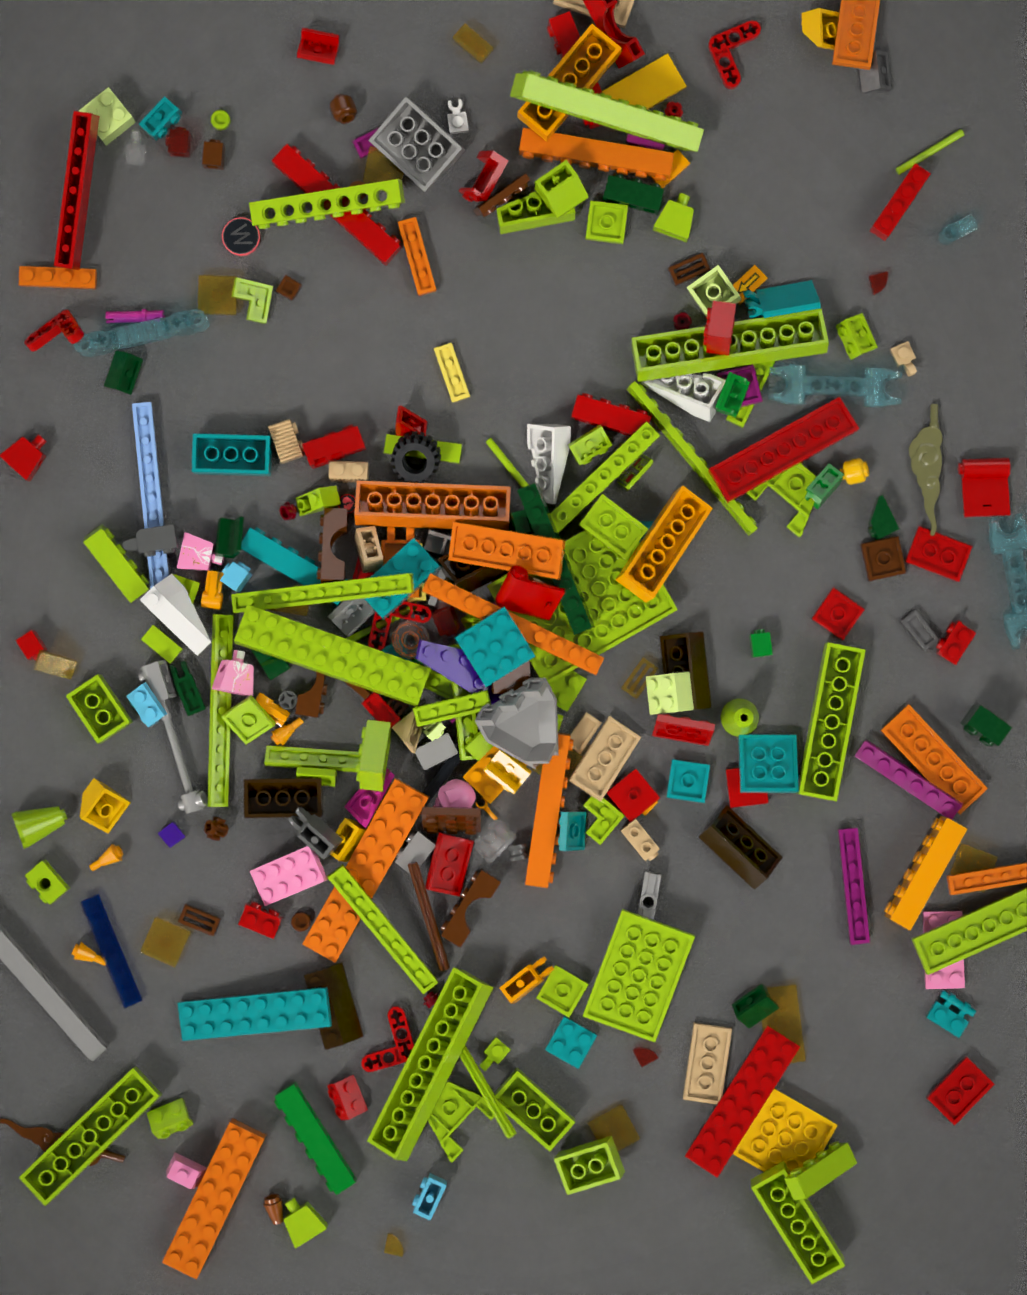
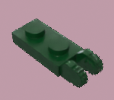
(188, 690)

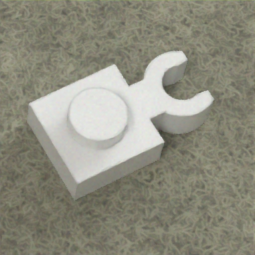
(457, 120)

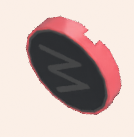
(240, 236)

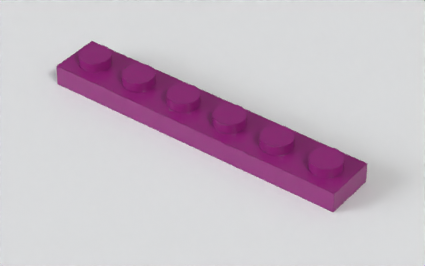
(908, 779)
(853, 886)

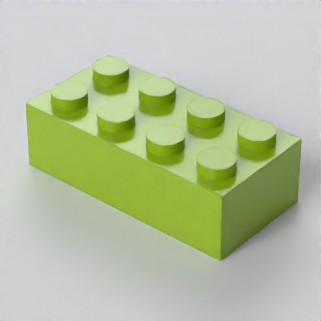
(534, 1109)

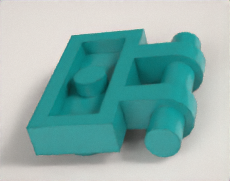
(948, 1019)

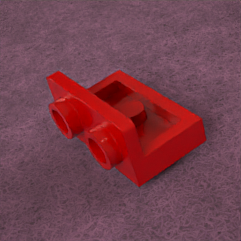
(318, 46)
(347, 1098)

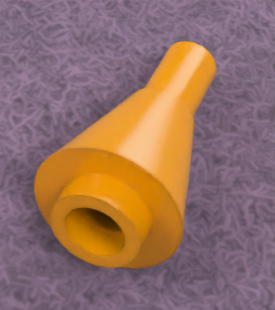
(283, 733)
(111, 855)
(84, 953)

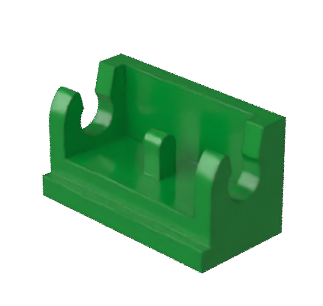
(732, 395)
(824, 485)

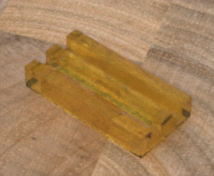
(630, 691)

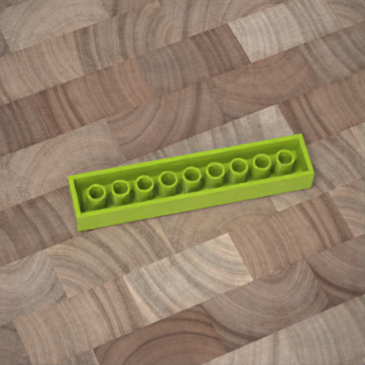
(606, 111)
(752, 343)
(332, 655)
(429, 1064)

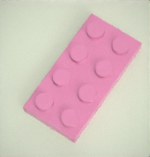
(288, 875)
(952, 975)

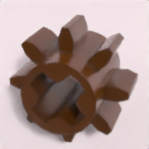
(216, 828)

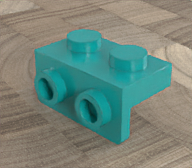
(160, 119)

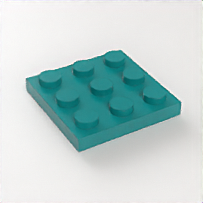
(495, 646)
(768, 764)

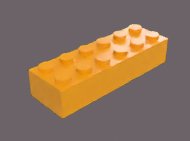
(580, 66)
(664, 544)
(925, 872)

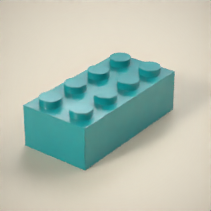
(231, 454)
(409, 559)

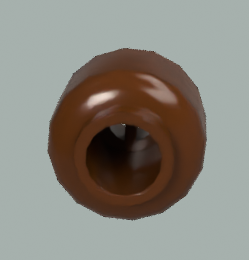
(343, 108)

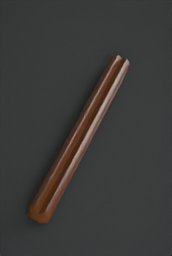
(428, 916)

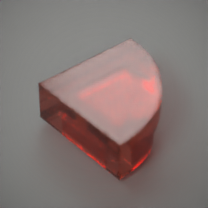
(878, 282)
(645, 1055)

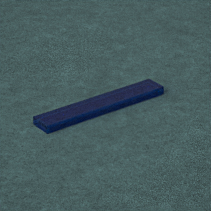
(111, 951)

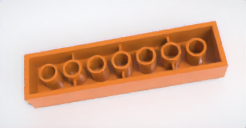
(431, 505)
(214, 1198)

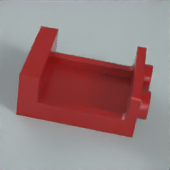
(487, 178)

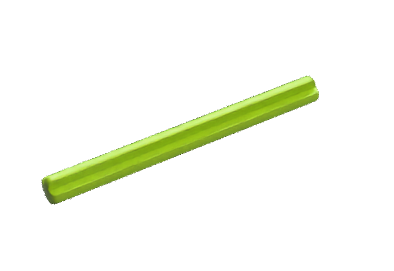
(487, 1093)

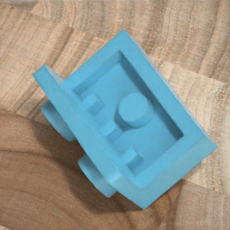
(146, 705)

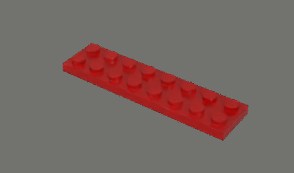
(783, 449)
(742, 1101)

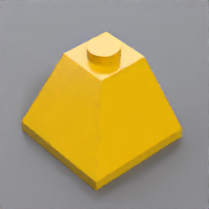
(820, 27)
(102, 805)

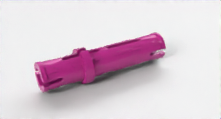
(133, 316)

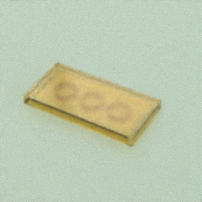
(787, 1018)

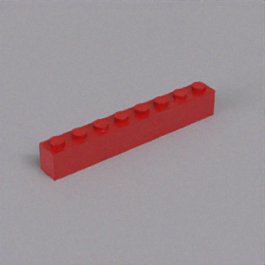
(76, 190)
(360, 226)

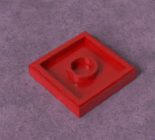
(837, 614)

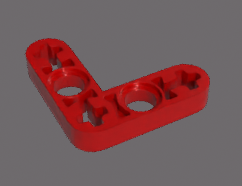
(724, 51)
(64, 323)
(396, 614)
(395, 1050)

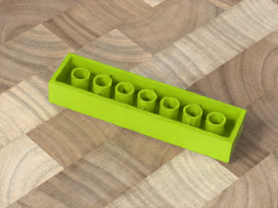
(830, 721)
(90, 1136)

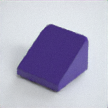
(171, 834)

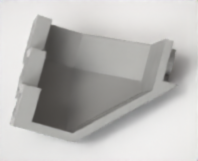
(523, 723)

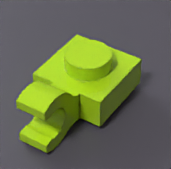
(495, 1052)

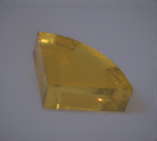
(393, 1245)

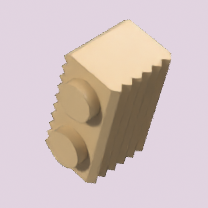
(286, 441)
(348, 471)

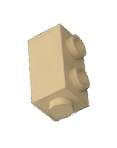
(640, 840)

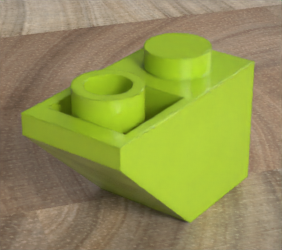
(318, 500)

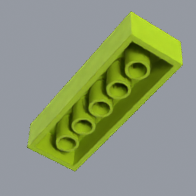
(798, 1224)

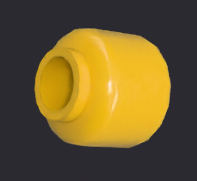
(855, 471)

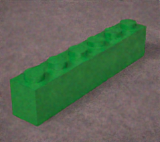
(315, 1138)

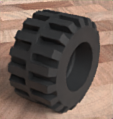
(418, 443)

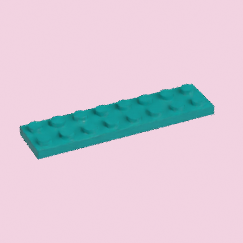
(254, 1014)

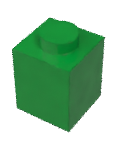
(760, 643)

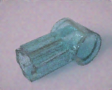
(958, 229)

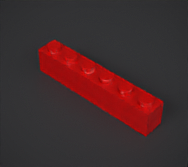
(566, 35)

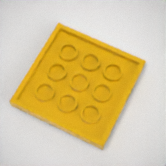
(784, 1133)

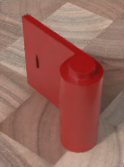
(985, 484)
(528, 596)

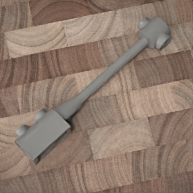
(160, 682)

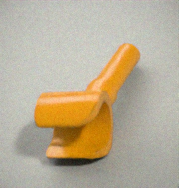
(487, 809)

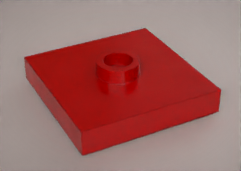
(633, 795)
(739, 799)

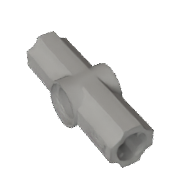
(649, 889)

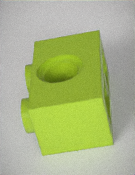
(58, 885)

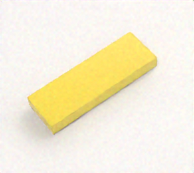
(451, 372)

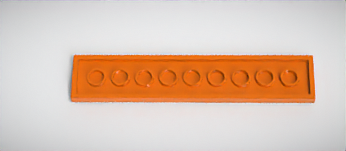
(368, 867)

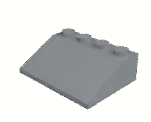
(416, 144)

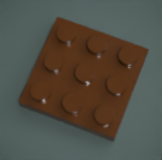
(502, 196)
(451, 820)

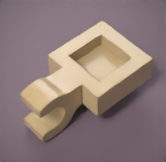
(903, 356)

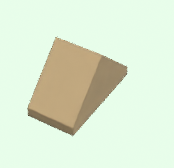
(408, 731)

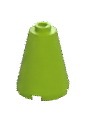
(731, 717)
(38, 823)

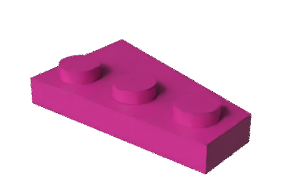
(365, 802)

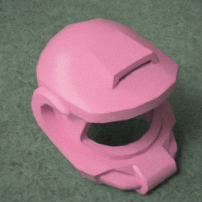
(455, 794)

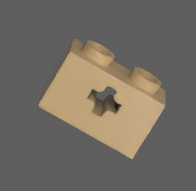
(368, 549)

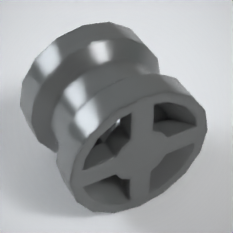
(286, 698)
(517, 852)

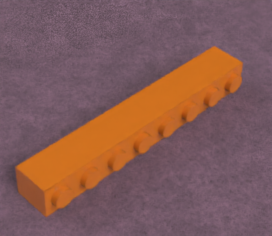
(598, 154)
(547, 815)

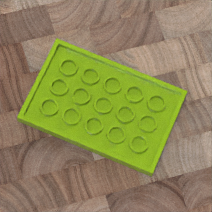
(638, 975)

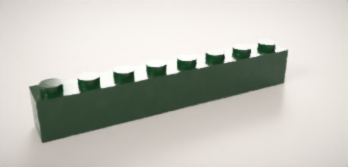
(544, 526)

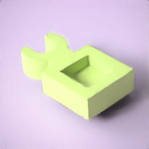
(434, 730)

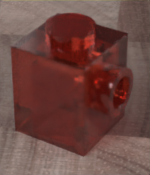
(179, 142)
(446, 620)

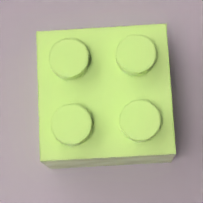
(113, 117)
(711, 287)
(669, 693)

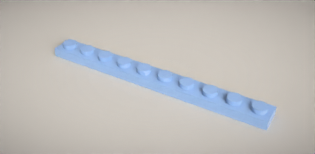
(149, 483)

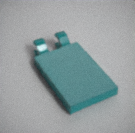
(782, 299)

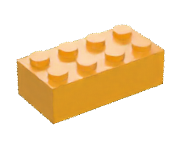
(479, 780)

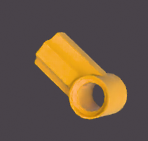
(212, 595)
(275, 711)

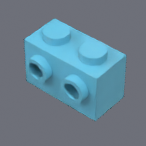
(236, 576)
(427, 1201)

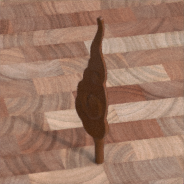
(46, 1138)

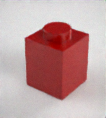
(31, 644)

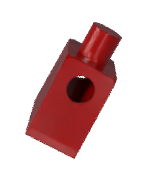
(25, 456)

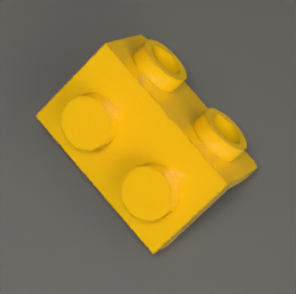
(507, 771)

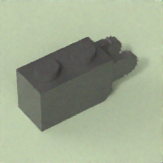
(154, 540)
(315, 833)

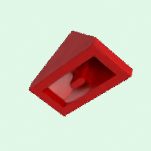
(409, 422)

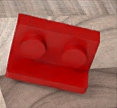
(955, 642)
(260, 920)

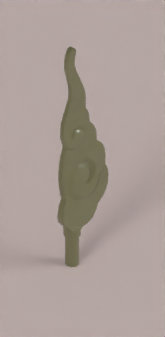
(927, 463)

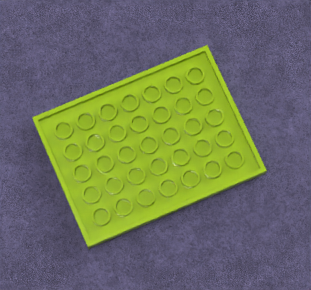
(612, 607)

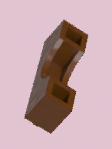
(334, 526)
(311, 702)
(483, 886)

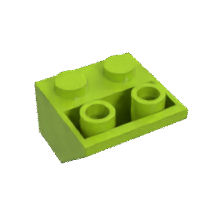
(561, 189)

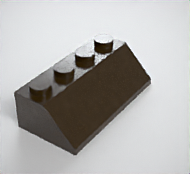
(468, 575)
(687, 654)
(282, 797)
(740, 847)
(344, 1016)

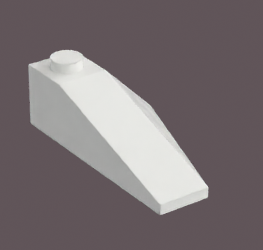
(690, 392)
(549, 454)
(173, 607)

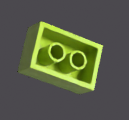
(99, 709)
(373, 755)
(589, 1165)

